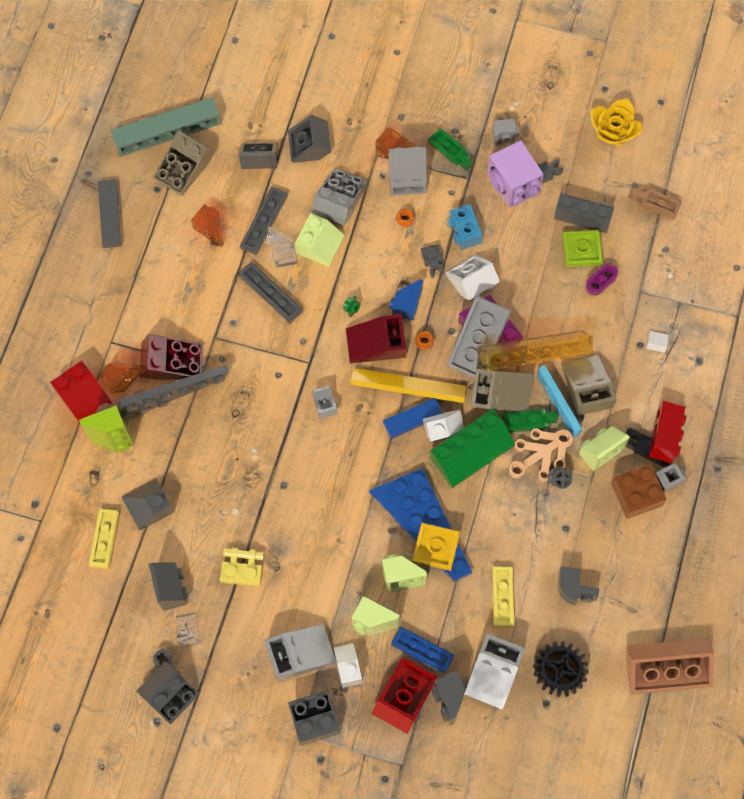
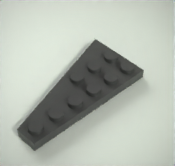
(162, 395)

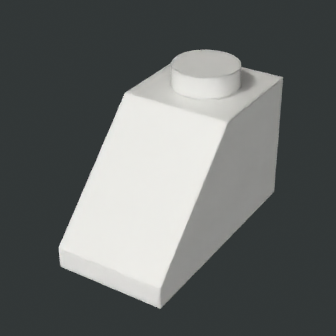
(443, 425)
(348, 665)

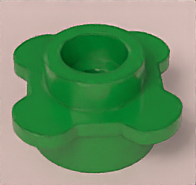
(351, 306)

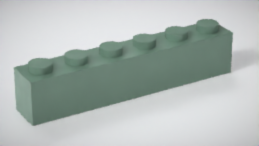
(164, 127)

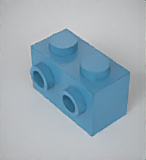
(465, 227)

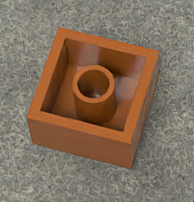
(638, 491)

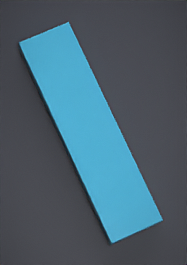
(559, 401)

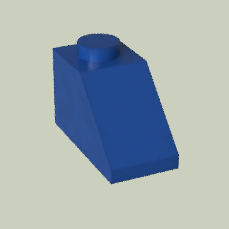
(407, 300)

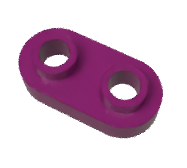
(600, 280)

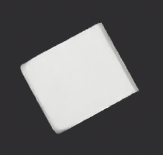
(657, 341)

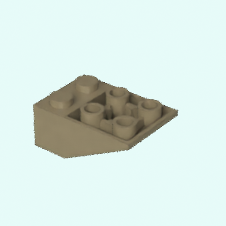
(183, 162)
(588, 385)
(501, 389)

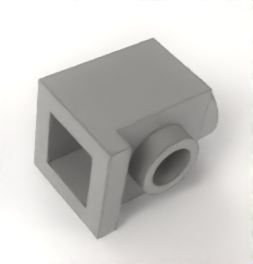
(504, 131)
(674, 472)

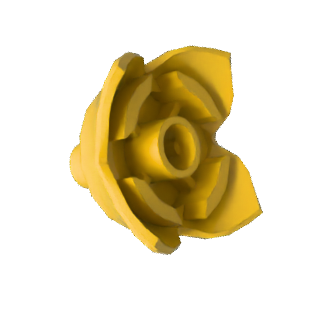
(620, 114)

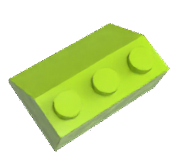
(107, 430)

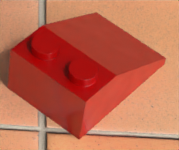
(80, 391)
(404, 695)

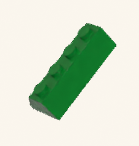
(472, 448)

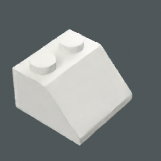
(473, 277)

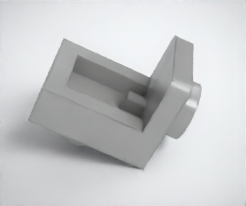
(324, 402)

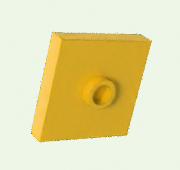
(436, 547)

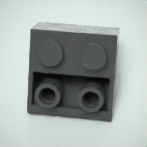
(167, 692)
(450, 693)
(314, 717)

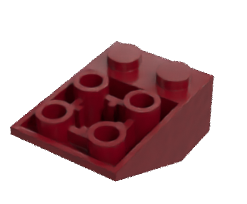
(376, 340)
(170, 358)

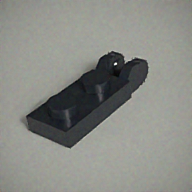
(643, 446)

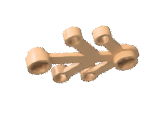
(542, 451)

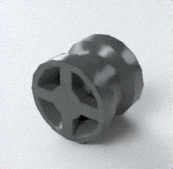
(563, 480)

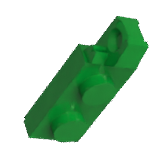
(450, 149)
(528, 420)

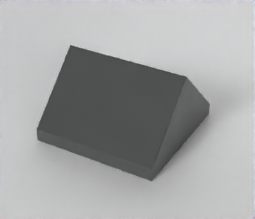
(258, 155)

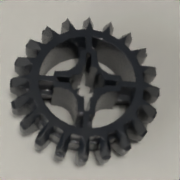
(553, 685)

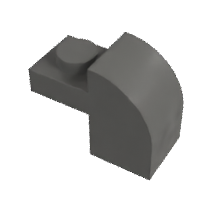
(570, 589)

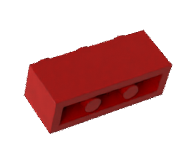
(667, 432)

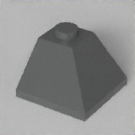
(148, 504)

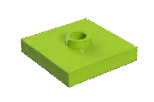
(582, 248)

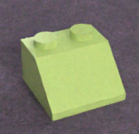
(319, 240)
(603, 447)
(401, 573)
(373, 618)

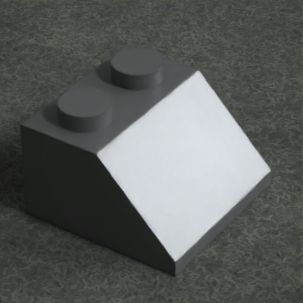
(309, 140)
(168, 585)

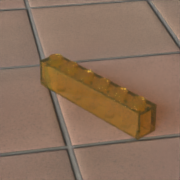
(535, 350)

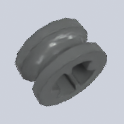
(159, 653)

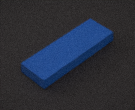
(411, 418)
(422, 650)

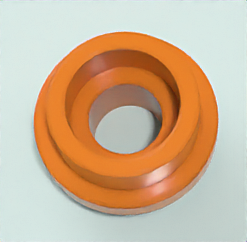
(405, 213)
(424, 335)

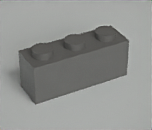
(583, 213)

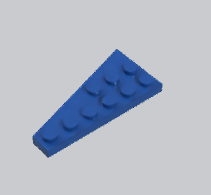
(413, 502)

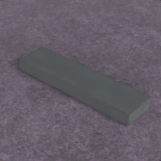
(109, 213)
(264, 218)
(270, 292)

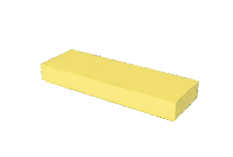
(104, 538)
(503, 596)

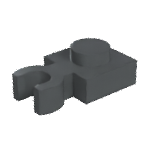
(550, 170)
(432, 258)

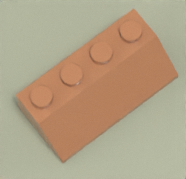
(670, 666)

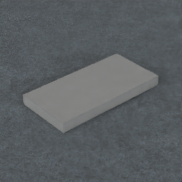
(482, 327)

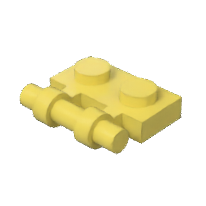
(240, 573)

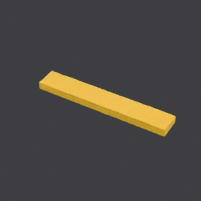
(408, 385)

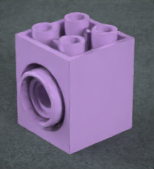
(515, 174)

